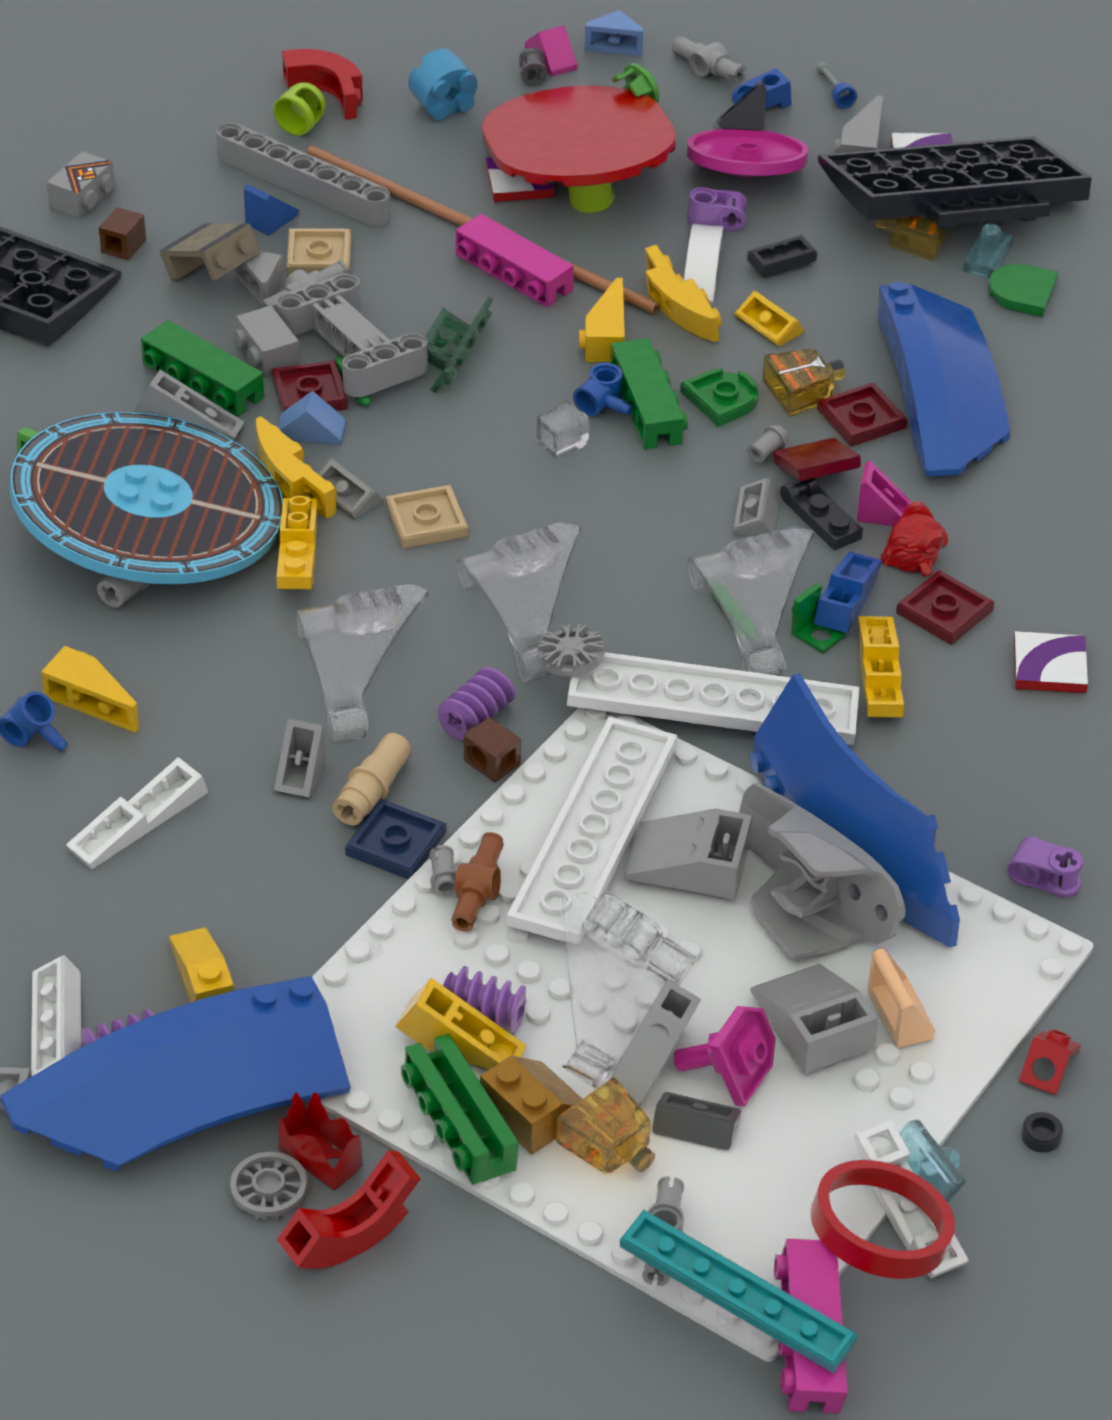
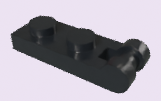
(821, 513)

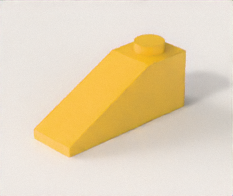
(604, 324)
(86, 686)
(200, 964)
(440, 1012)

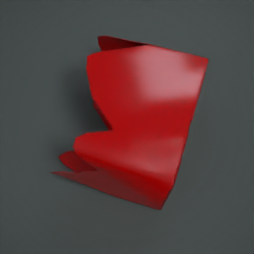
(301, 1139)

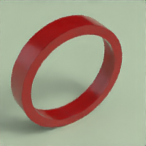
(865, 1255)

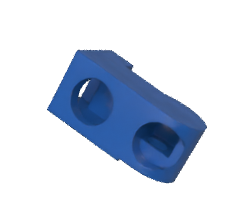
(777, 89)

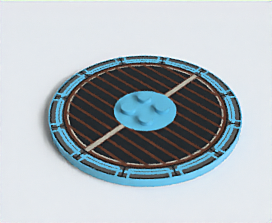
(146, 498)

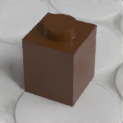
(122, 233)

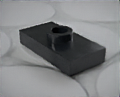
(782, 256)

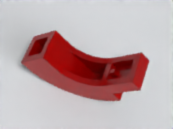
(326, 72)
(341, 1232)

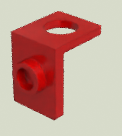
(1054, 1046)

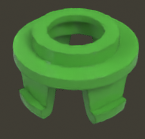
(639, 81)

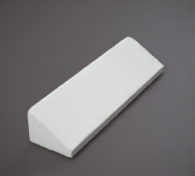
(55, 1013)

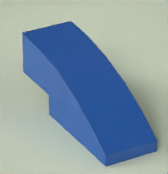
(847, 592)

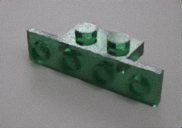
(448, 340)

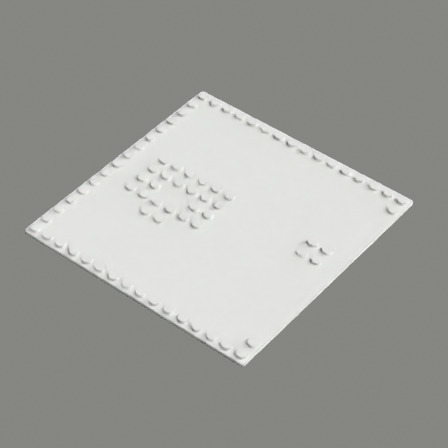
(796, 1124)

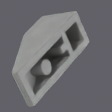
(862, 130)
(174, 399)

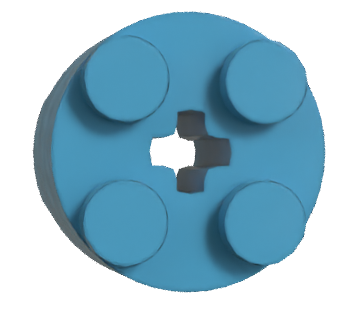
(443, 84)

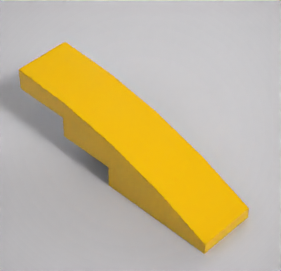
(880, 666)

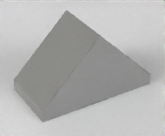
(261, 275)
(301, 758)

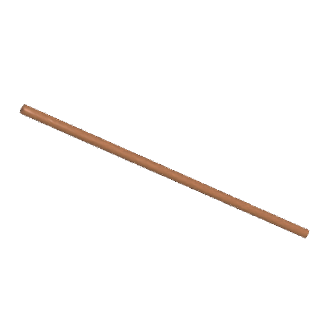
(460, 219)

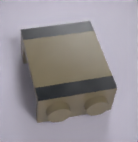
(215, 244)

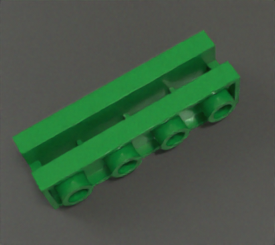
(202, 367)
(649, 393)
(460, 1110)

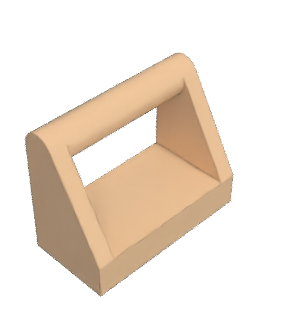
(897, 1002)

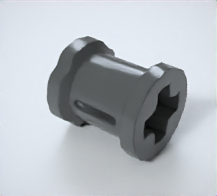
(529, 70)

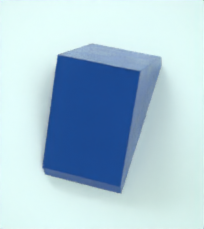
(265, 211)

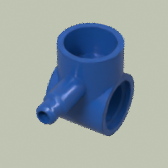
(601, 391)
(30, 716)

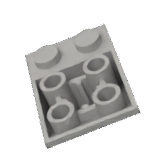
(692, 852)
(818, 1016)

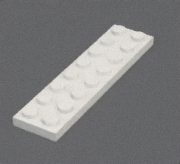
(700, 693)
(593, 824)

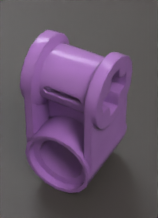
(715, 208)
(1044, 865)

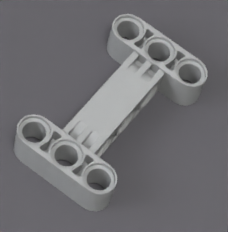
(370, 357)

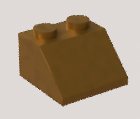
(528, 1099)

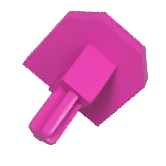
(738, 1052)

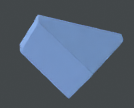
(614, 34)
(312, 421)

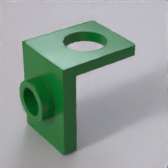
(803, 620)

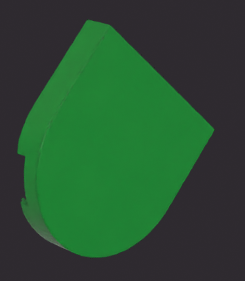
(1023, 287)
(722, 394)

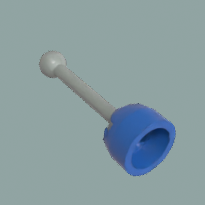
(843, 93)

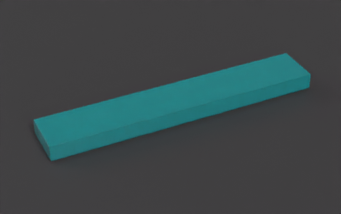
(739, 1291)

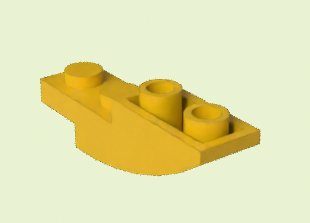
(680, 299)
(287, 467)
(297, 543)

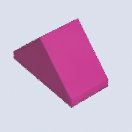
(556, 49)
(880, 498)

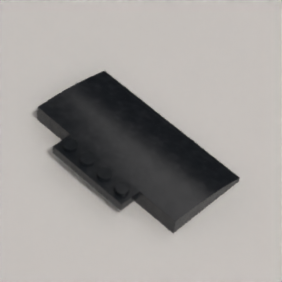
(958, 181)
(47, 287)

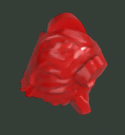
(915, 541)

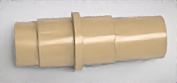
(371, 779)

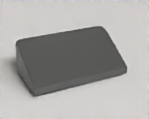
(696, 1120)

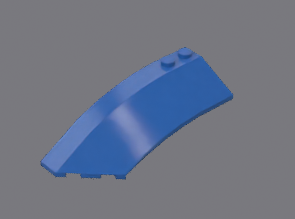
(944, 377)
(816, 769)
(184, 1072)

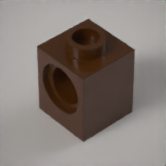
(492, 749)

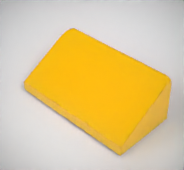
(768, 319)

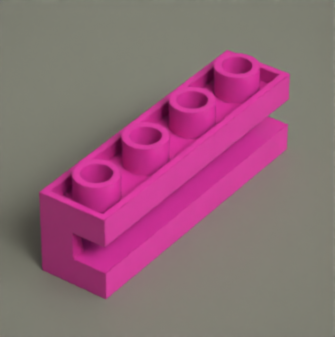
(514, 260)
(812, 1276)

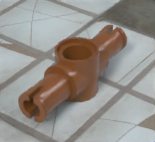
(477, 881)

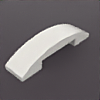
(703, 257)
(908, 1220)

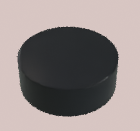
(1042, 1132)

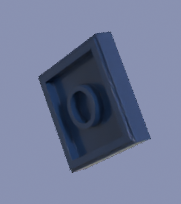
(395, 839)

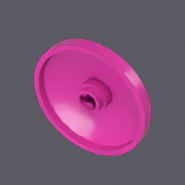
(747, 152)

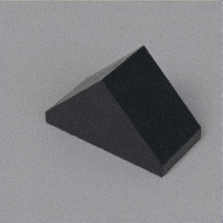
(747, 111)

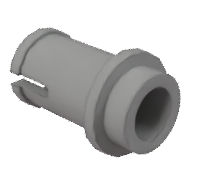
(773, 438)
(443, 870)

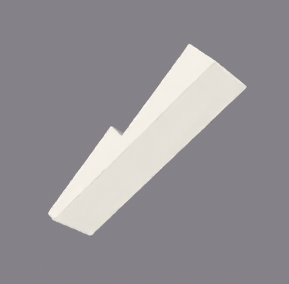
(128, 821)

